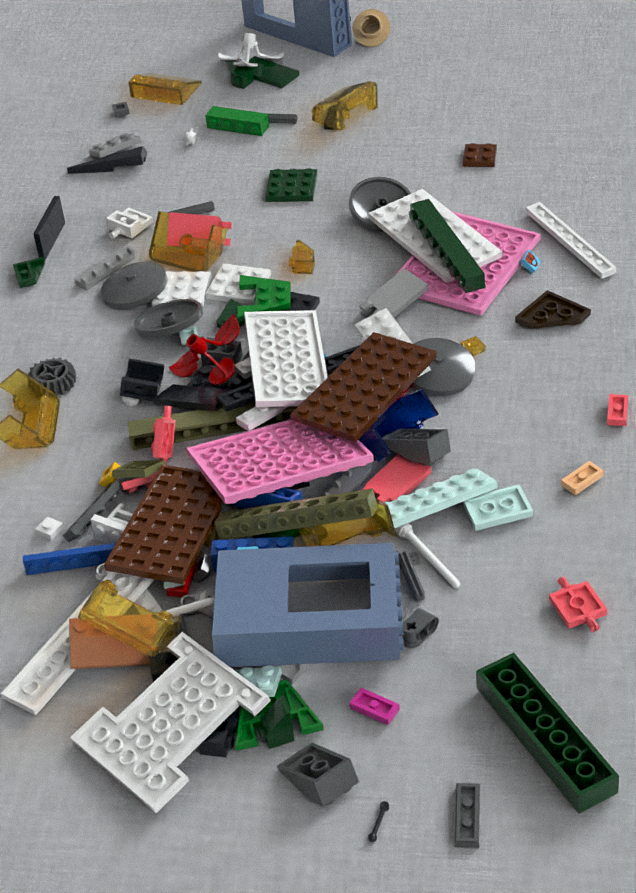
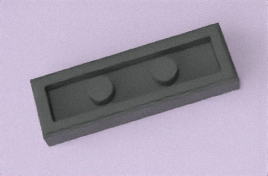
(467, 815)

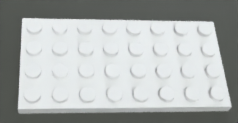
(396, 222)
(284, 356)

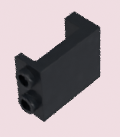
(142, 380)

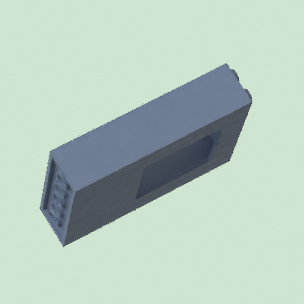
(317, 25)
(254, 617)

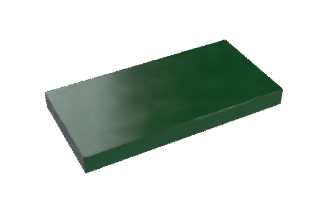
(272, 72)

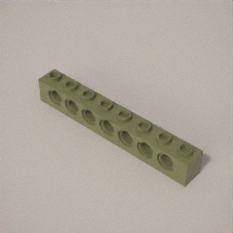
(296, 514)

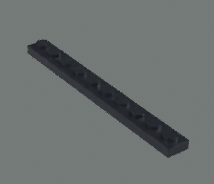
(245, 394)

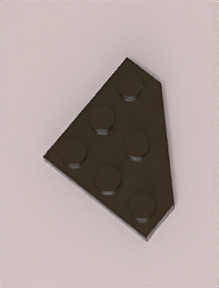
(552, 311)

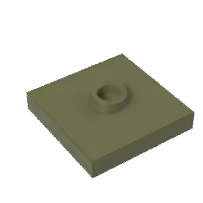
(138, 469)

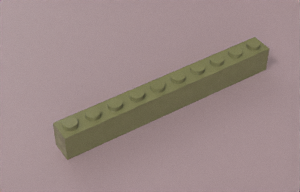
(198, 425)

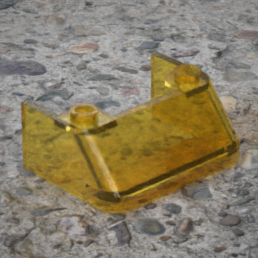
(175, 255)
(39, 412)
(339, 532)
(128, 621)

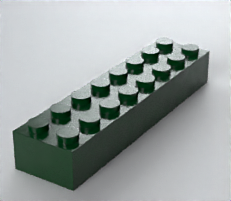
(547, 733)

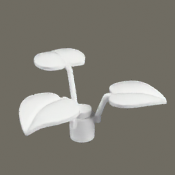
(249, 42)

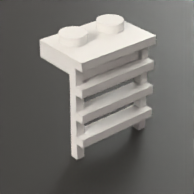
(110, 528)

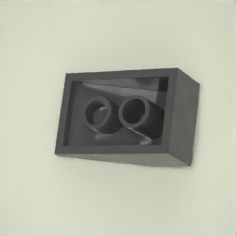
(419, 444)
(319, 773)

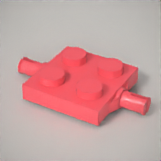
(164, 436)
(577, 604)

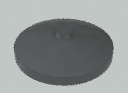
(374, 194)
(134, 285)
(168, 318)
(449, 372)

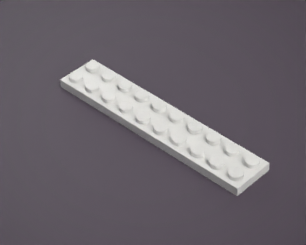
(51, 665)

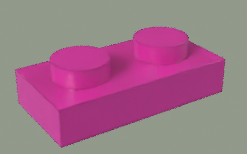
(374, 706)

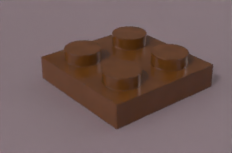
(479, 155)

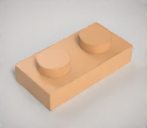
(582, 478)

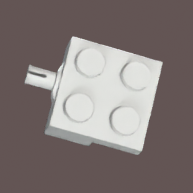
(128, 223)

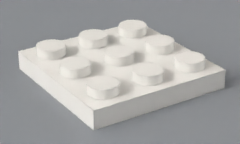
(226, 284)
(184, 286)

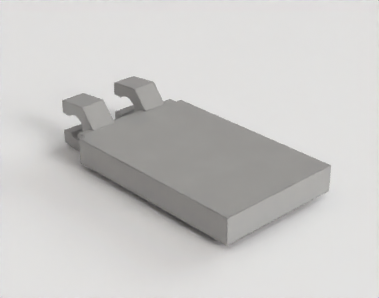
(395, 294)

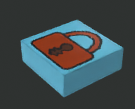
(530, 261)

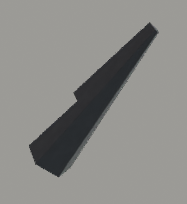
(106, 164)

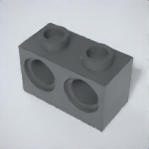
(231, 351)

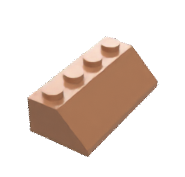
(98, 650)

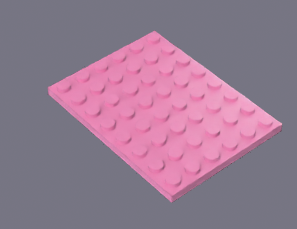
(512, 243)
(274, 459)

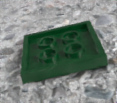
(291, 185)

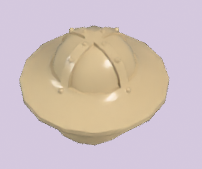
(371, 27)

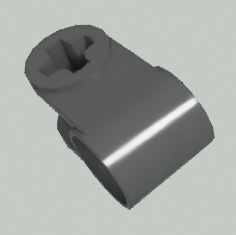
(418, 627)

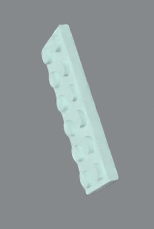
(440, 496)

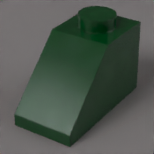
(240, 75)
(277, 725)

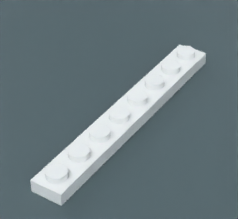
(571, 240)

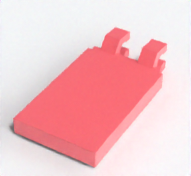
(197, 225)
(397, 478)

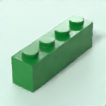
(237, 120)

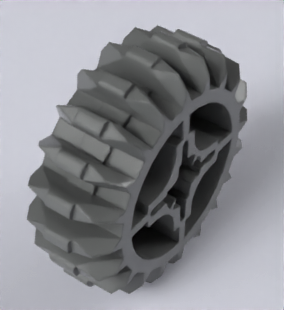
(54, 374)

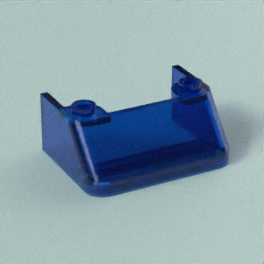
(404, 413)

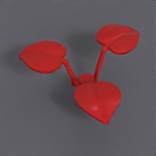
(224, 370)

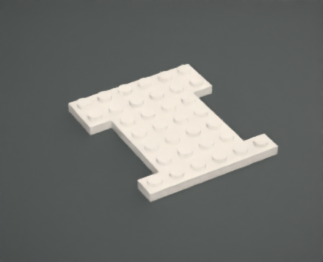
(167, 722)

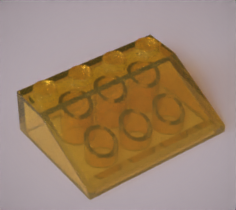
(162, 88)

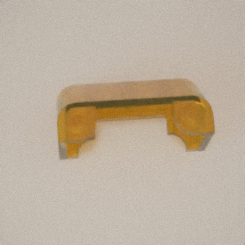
(337, 107)

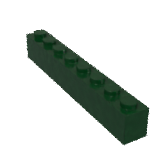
(447, 246)

